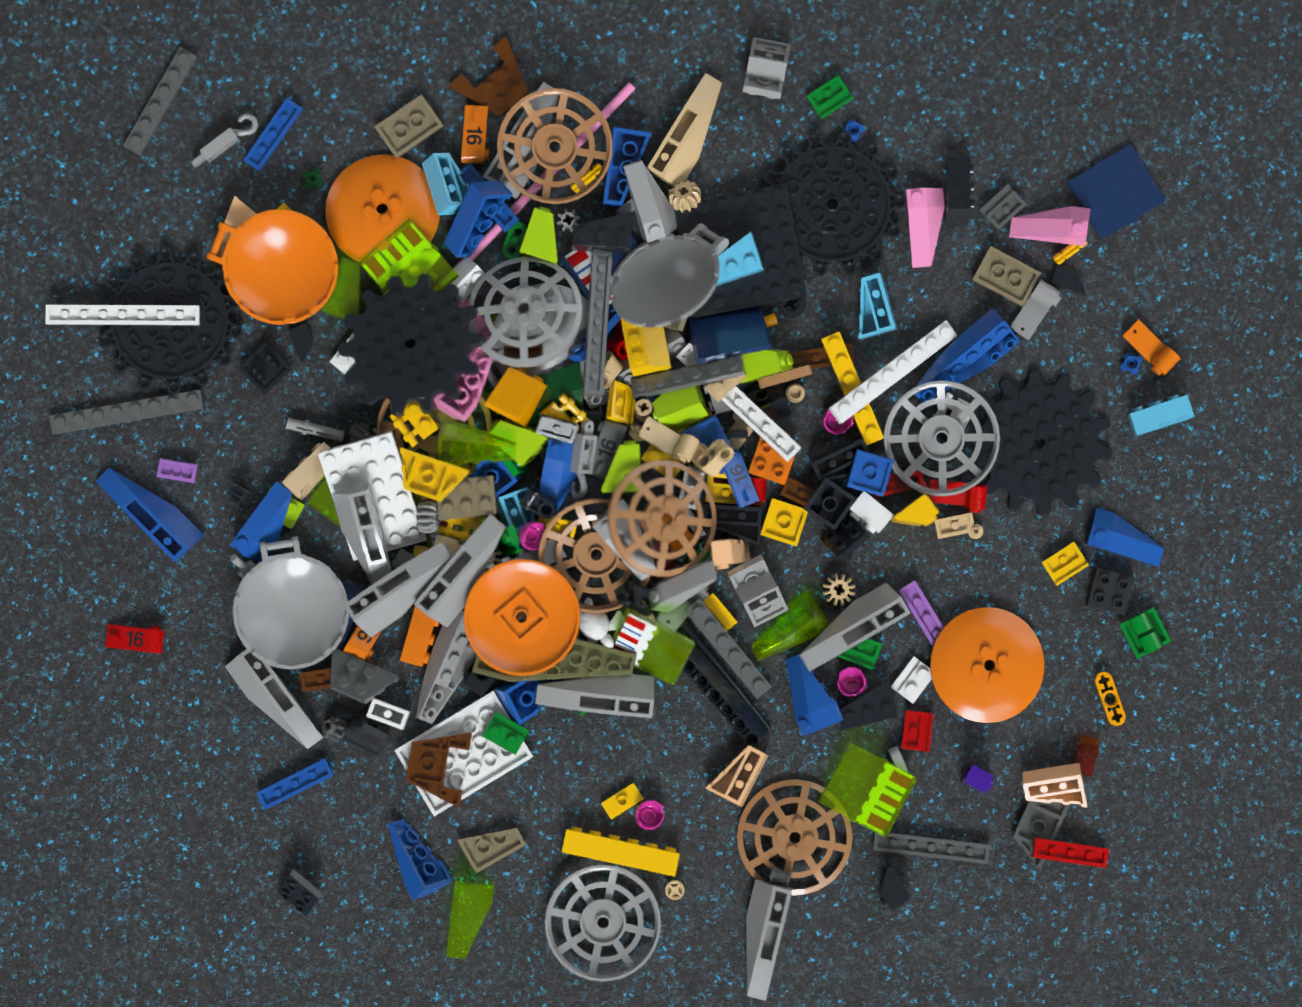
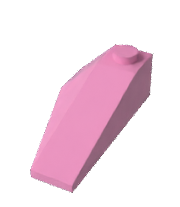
(1060, 225)

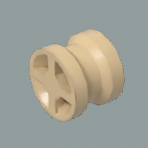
(674, 892)

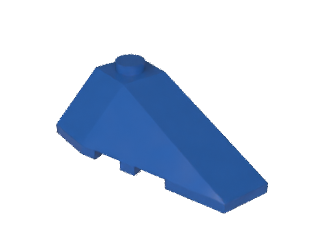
(264, 523)
(810, 701)

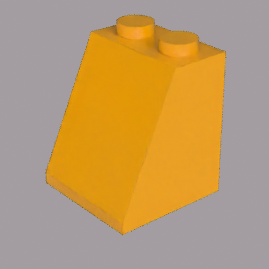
(517, 395)

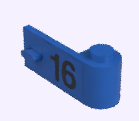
(740, 480)

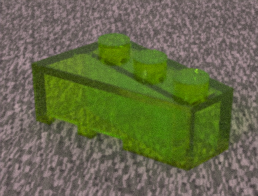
(347, 291)

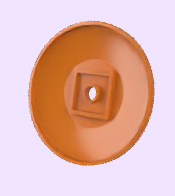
(365, 186)
(542, 637)
(960, 671)

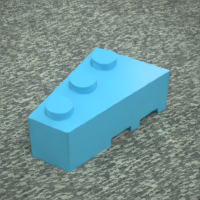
(445, 183)
(1160, 414)

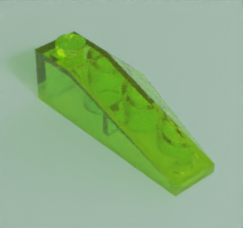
(467, 444)
(798, 624)
(468, 912)

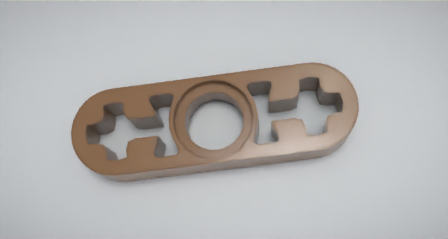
(785, 376)

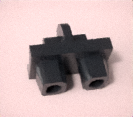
(633, 598)

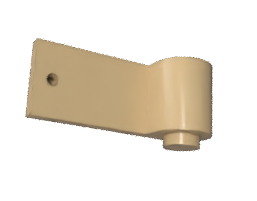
(677, 446)

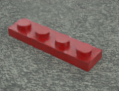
(1070, 852)

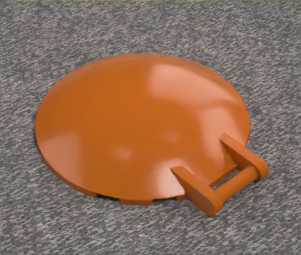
(277, 265)

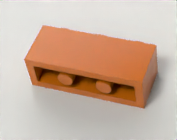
(419, 638)

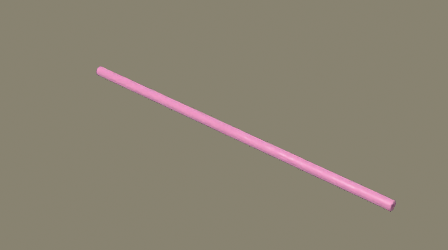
(535, 187)

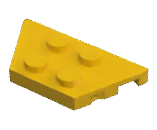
(429, 476)

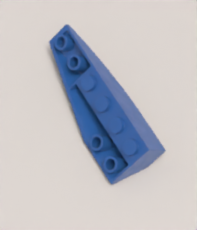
(970, 353)
(155, 516)

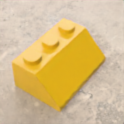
(646, 348)
(918, 513)

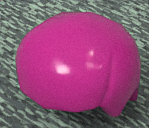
(832, 424)
(531, 535)
(851, 682)
(649, 814)

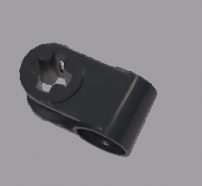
(538, 501)

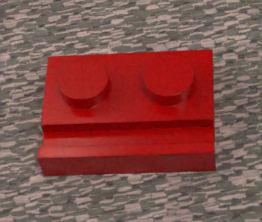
(917, 731)

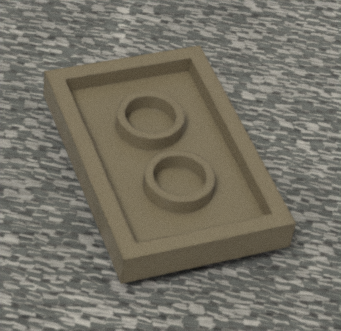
(409, 126)
(1006, 276)
(469, 499)

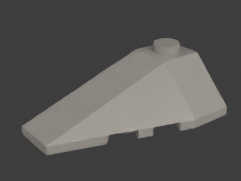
(641, 557)
(674, 590)

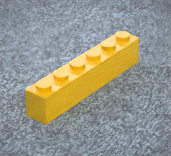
(849, 380)
(621, 852)

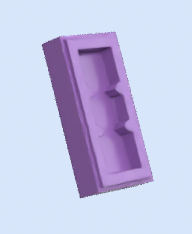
(177, 470)

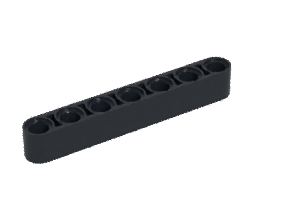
(725, 698)

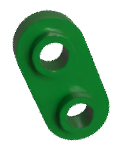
(514, 241)

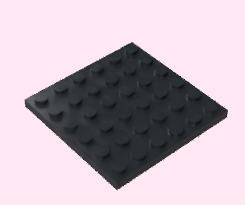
(770, 219)

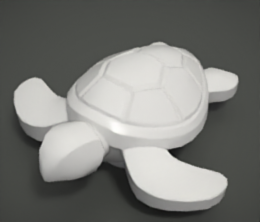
(596, 625)

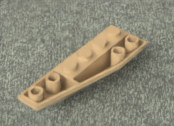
(687, 135)

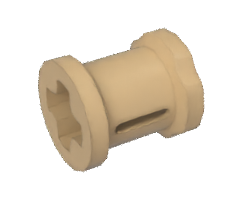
(642, 404)

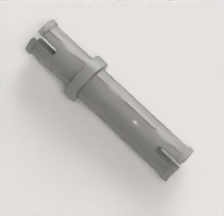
(315, 429)

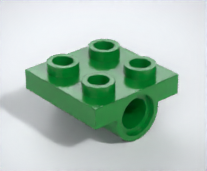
(1145, 633)

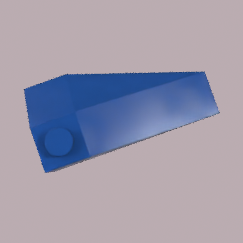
(556, 472)
(502, 477)
(1119, 537)
(520, 698)
(418, 866)

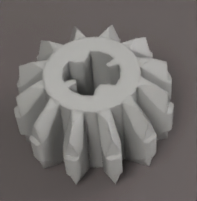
(427, 517)

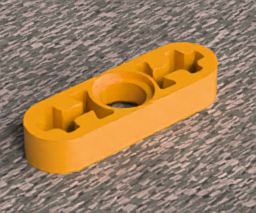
(1110, 683)

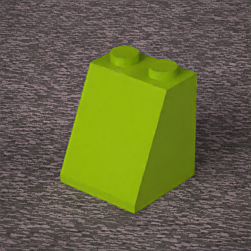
(540, 236)
(765, 364)
(680, 408)
(526, 439)
(626, 459)

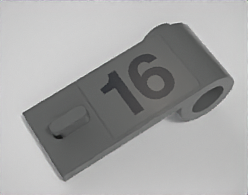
(607, 445)

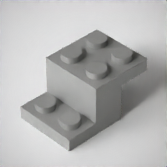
(766, 68)
(757, 590)

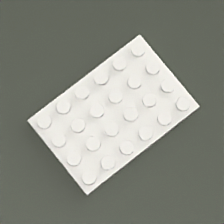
(378, 464)
(474, 767)

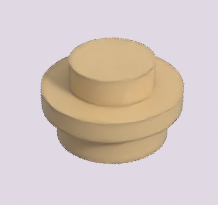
(795, 393)

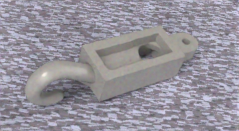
(224, 141)
(583, 459)

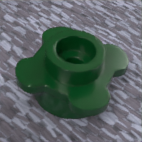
(312, 183)

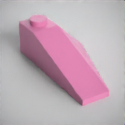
(924, 219)
(470, 388)

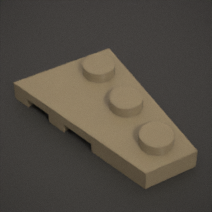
(491, 847)

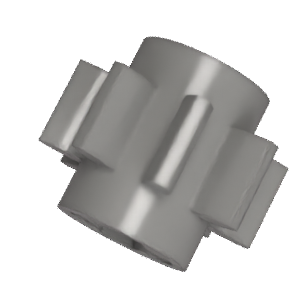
(563, 218)

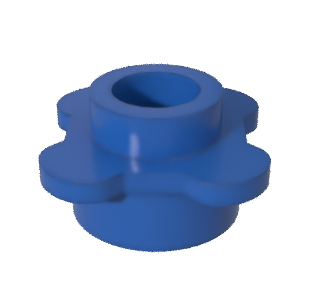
(858, 129)
(1135, 360)

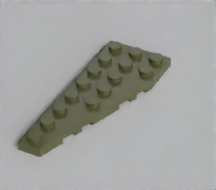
(581, 661)

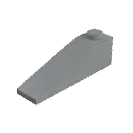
(652, 208)

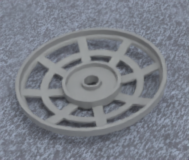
(533, 317)
(948, 450)
(596, 934)

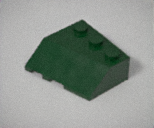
(560, 382)

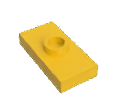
(622, 801)

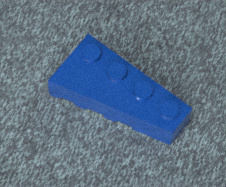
(626, 149)
(476, 216)

